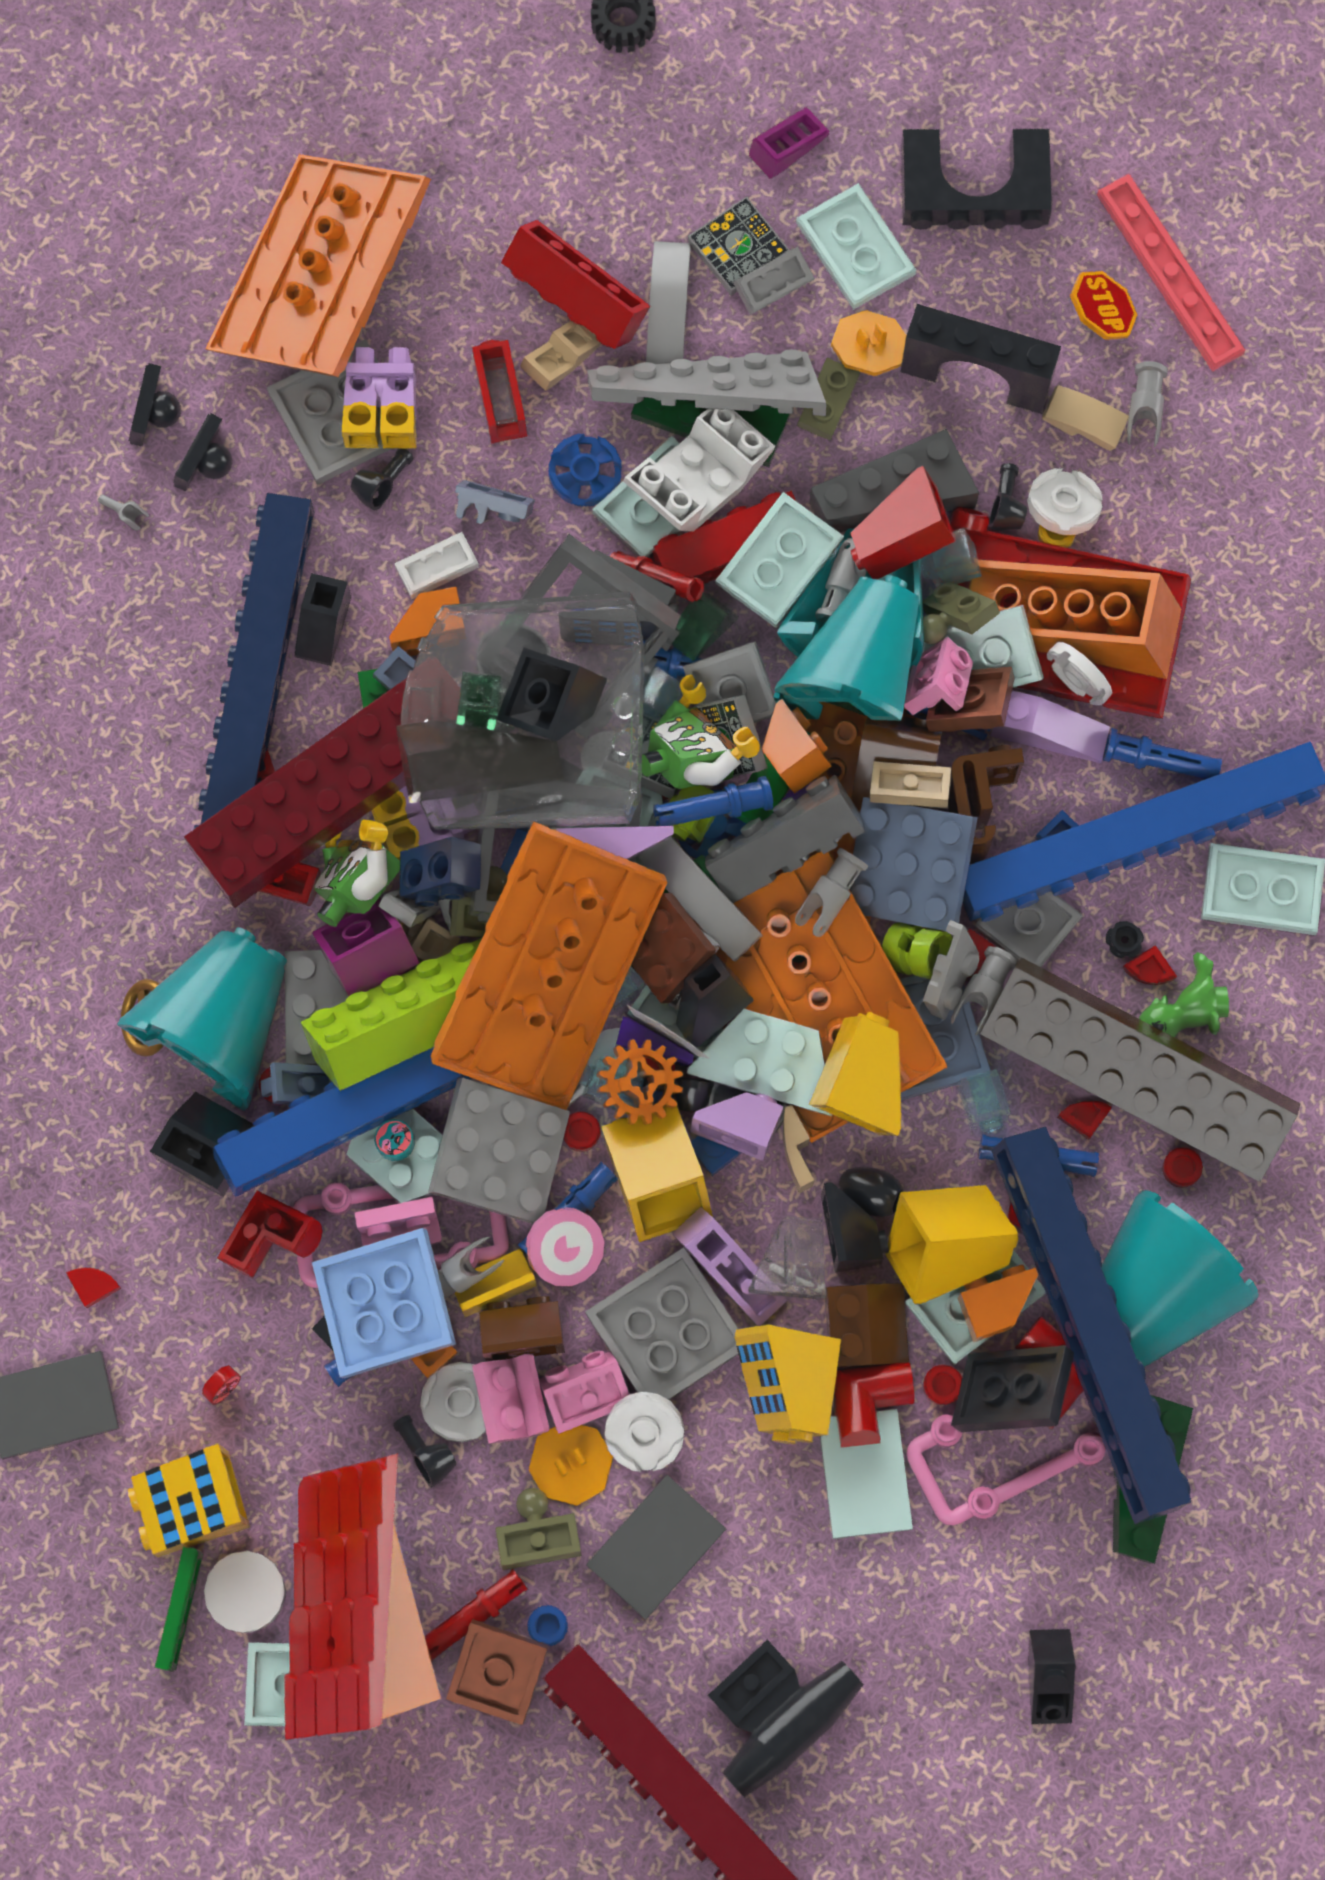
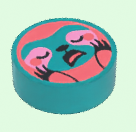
(394, 1140)

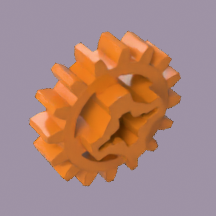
(642, 1100)

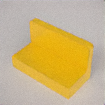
(505, 1282)

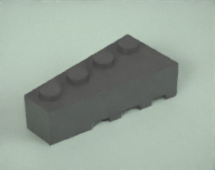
(855, 494)
(784, 838)

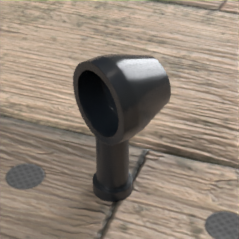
(368, 482)
(1007, 511)
(694, 1093)
(432, 1461)

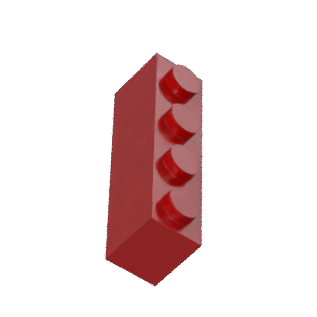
(575, 284)
(713, 544)

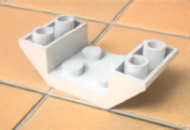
(702, 469)

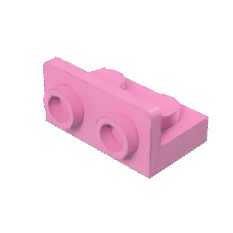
(939, 675)
(398, 1219)
(583, 1390)
(510, 1399)

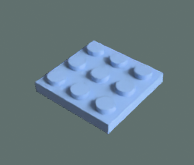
(383, 1303)

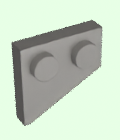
(951, 972)

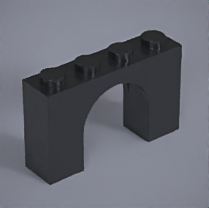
(933, 201)
(1019, 359)

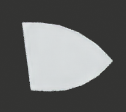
(665, 1032)

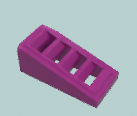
(772, 157)

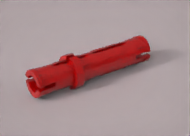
(685, 586)
(480, 1609)

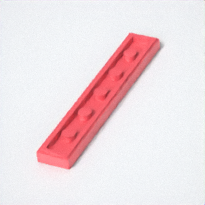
(1170, 272)

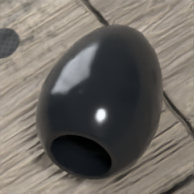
(872, 1190)

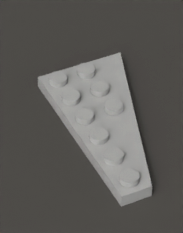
(716, 383)

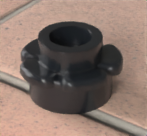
(1131, 932)

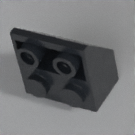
(190, 1140)

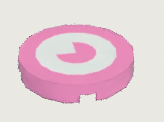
(565, 1247)

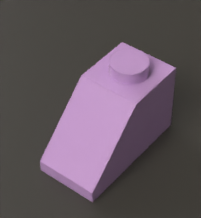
(740, 1123)

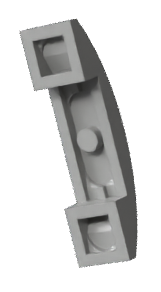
(668, 302)
(702, 898)

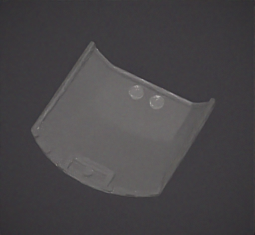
(597, 758)

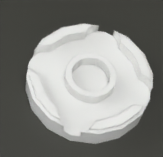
(1065, 501)
(1079, 673)
(463, 1416)
(644, 1432)
(244, 1592)

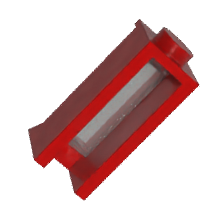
(499, 391)

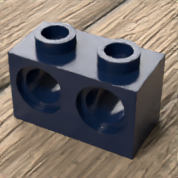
(440, 871)

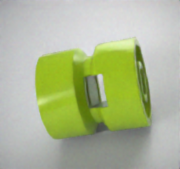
(914, 948)

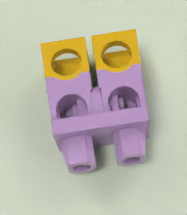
(375, 387)
(408, 824)

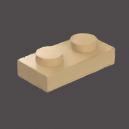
(910, 784)

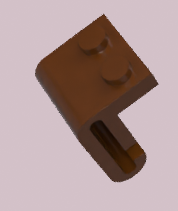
(893, 742)
(980, 772)

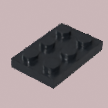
(1013, 1389)

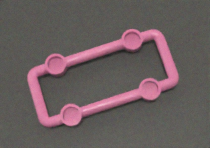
(338, 1198)
(984, 1501)

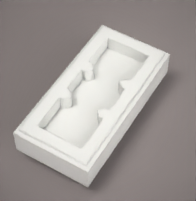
(436, 565)

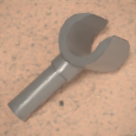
(127, 511)

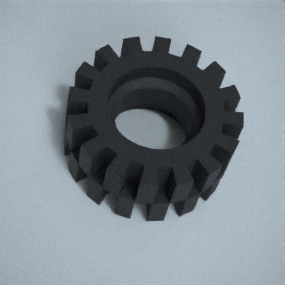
(623, 36)

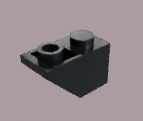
(322, 619)
(710, 1000)
(1051, 1676)

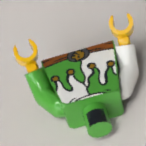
(690, 747)
(355, 872)

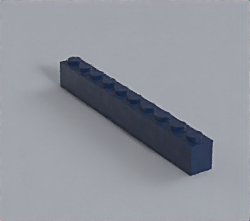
(260, 650)
(1091, 1325)

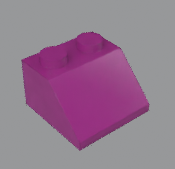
(366, 949)

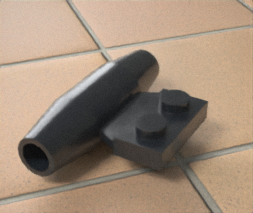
(782, 1717)

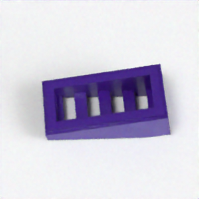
(632, 1030)

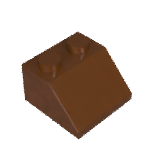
(868, 1322)
(521, 1329)

